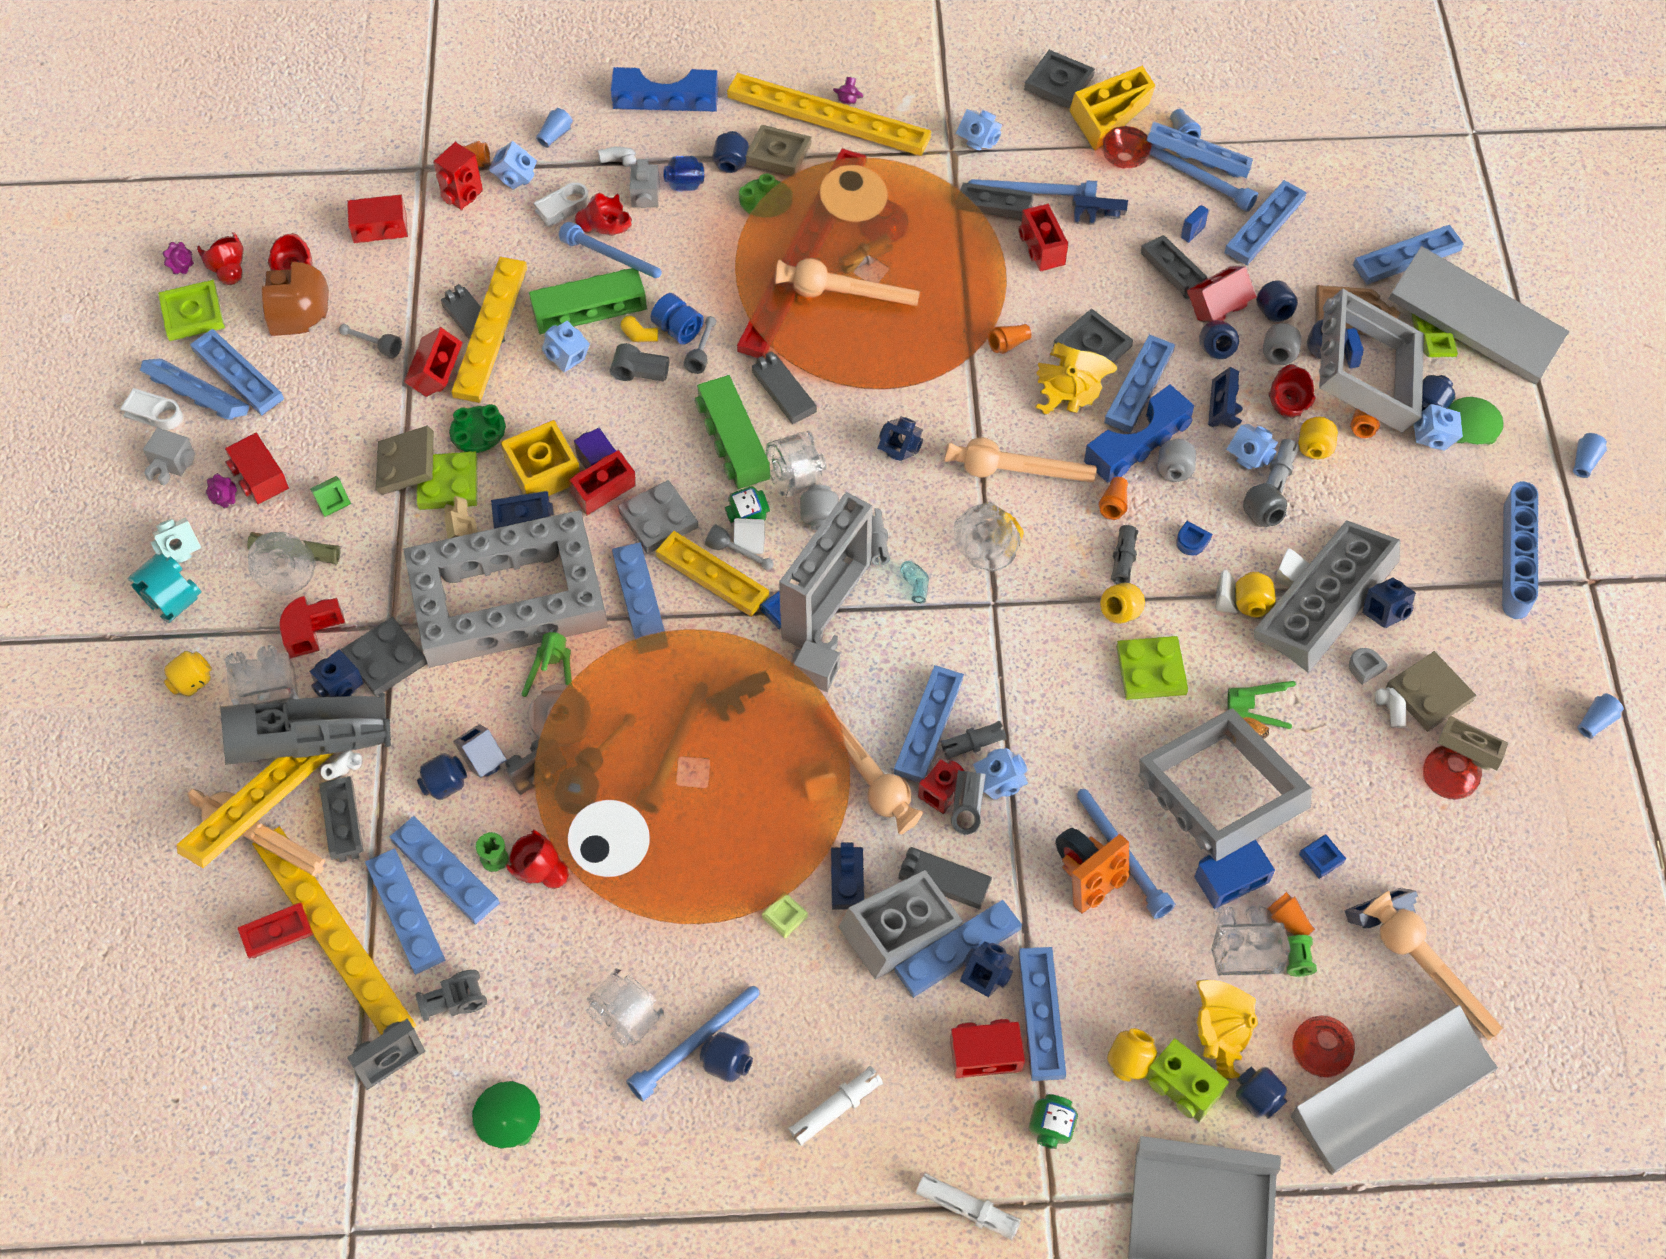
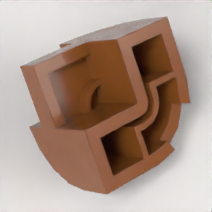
(294, 299)

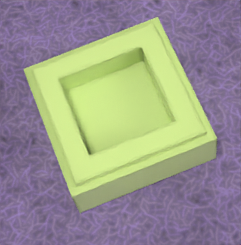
(785, 915)

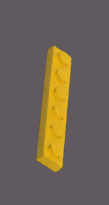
(489, 330)
(246, 807)

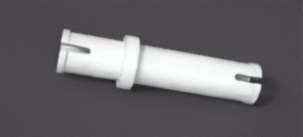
(836, 1105)
(974, 1209)

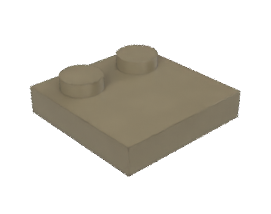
(778, 150)
(404, 460)
(1432, 691)
(1473, 743)

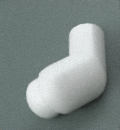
(616, 153)
(1395, 703)
(341, 765)

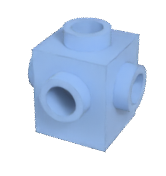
(979, 129)
(513, 165)
(565, 346)
(1438, 427)
(1253, 446)
(1003, 773)

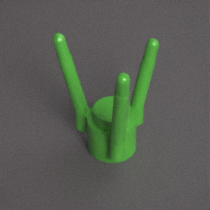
(550, 652)
(1244, 699)

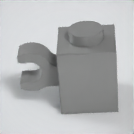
(644, 184)
(167, 454)
(818, 660)

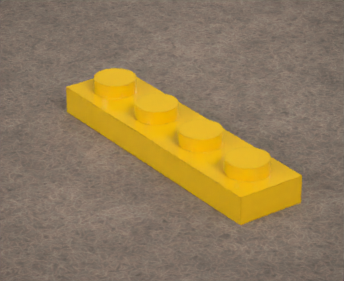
(712, 573)

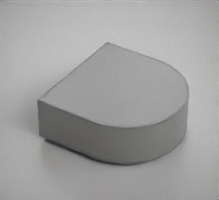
(1366, 664)

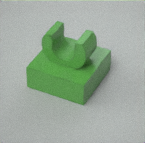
(330, 496)

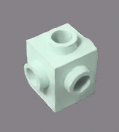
(181, 530)

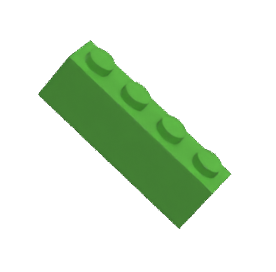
(588, 299)
(733, 432)

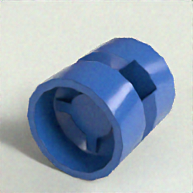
(676, 318)

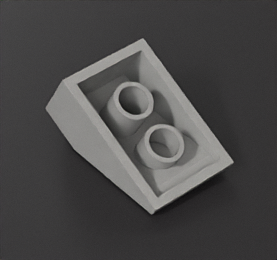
(898, 923)

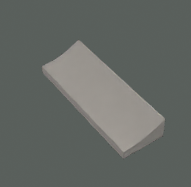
(1478, 315)
(1328, 594)
(1393, 1090)

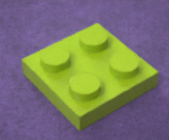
(191, 310)
(452, 476)
(1152, 667)

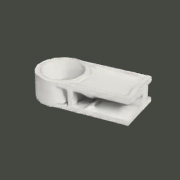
(557, 207)
(146, 407)

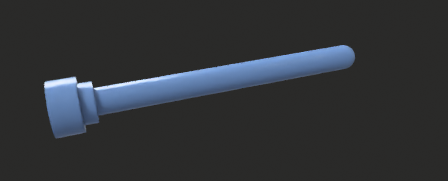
(1085, 189)
(1243, 197)
(573, 235)
(1157, 901)
(644, 1082)

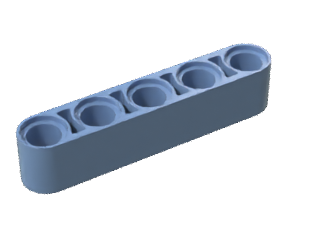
(1520, 532)

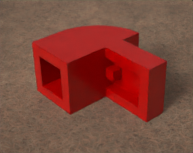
(301, 621)

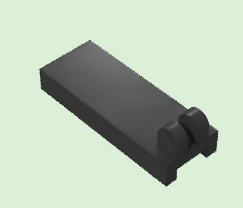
(998, 200)
(1172, 264)
(462, 309)
(783, 388)
(341, 818)
(951, 878)

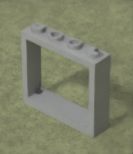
(1407, 341)
(822, 572)
(1294, 789)

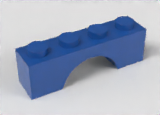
(693, 93)
(1117, 452)

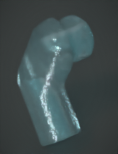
(917, 579)

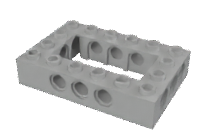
(509, 625)

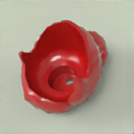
(604, 216)
(288, 249)
(224, 259)
(1296, 384)
(536, 861)

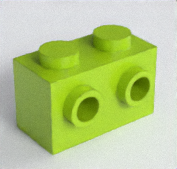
(1186, 1080)

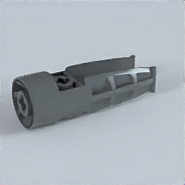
(303, 727)

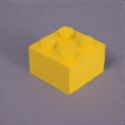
(540, 459)

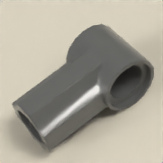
(632, 363)
(968, 798)

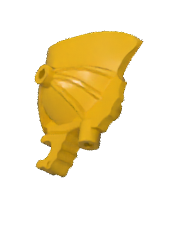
(1074, 379)
(1225, 1023)

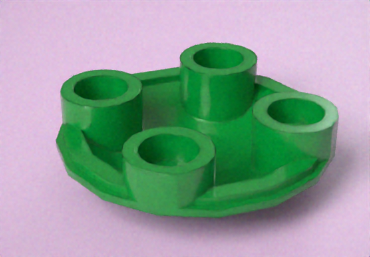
(477, 428)
(506, 1115)

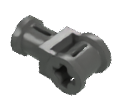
(453, 996)

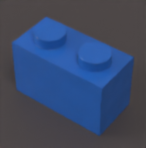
(1234, 874)

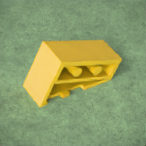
(1111, 103)

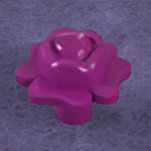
(848, 92)
(178, 258)
(221, 490)

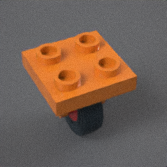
(1093, 866)

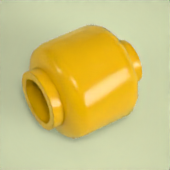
(1317, 438)
(1255, 594)
(1122, 603)
(187, 673)
(1132, 1054)

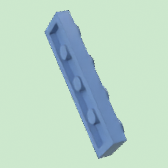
(1193, 147)
(1265, 222)
(1398, 256)
(237, 372)
(1139, 384)
(195, 388)
(637, 590)
(928, 724)
(444, 870)
(405, 911)
(950, 951)
(1042, 1014)

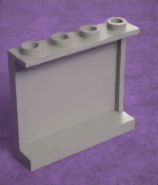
(1201, 1202)

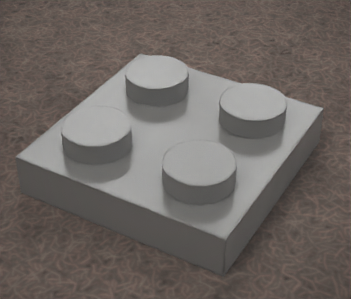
(656, 515)

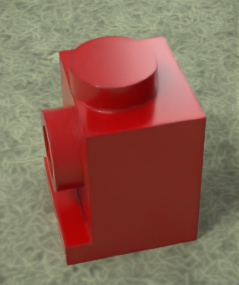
(936, 792)

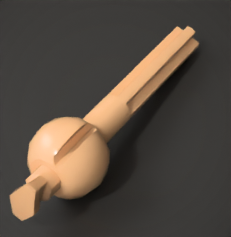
(811, 279)
(983, 458)
(887, 793)
(261, 834)
(1404, 934)

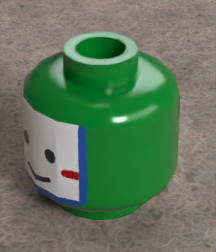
(747, 504)
(1053, 1121)

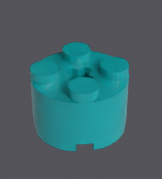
(164, 587)

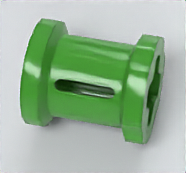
(488, 852)
(1300, 956)

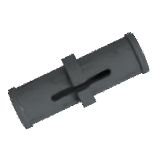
(1124, 554)
(973, 740)

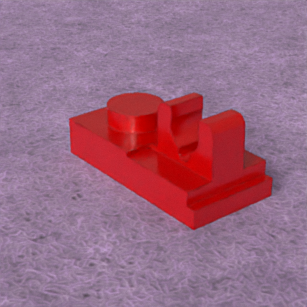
(275, 931)

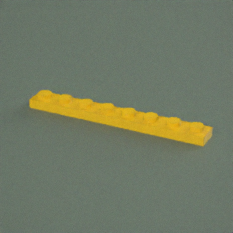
(829, 114)
(337, 941)

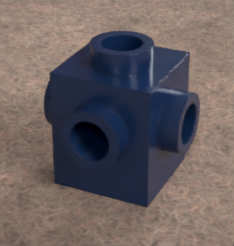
(892, 441)
(1389, 602)
(335, 676)
(987, 968)

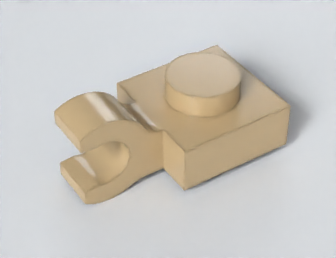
(457, 519)

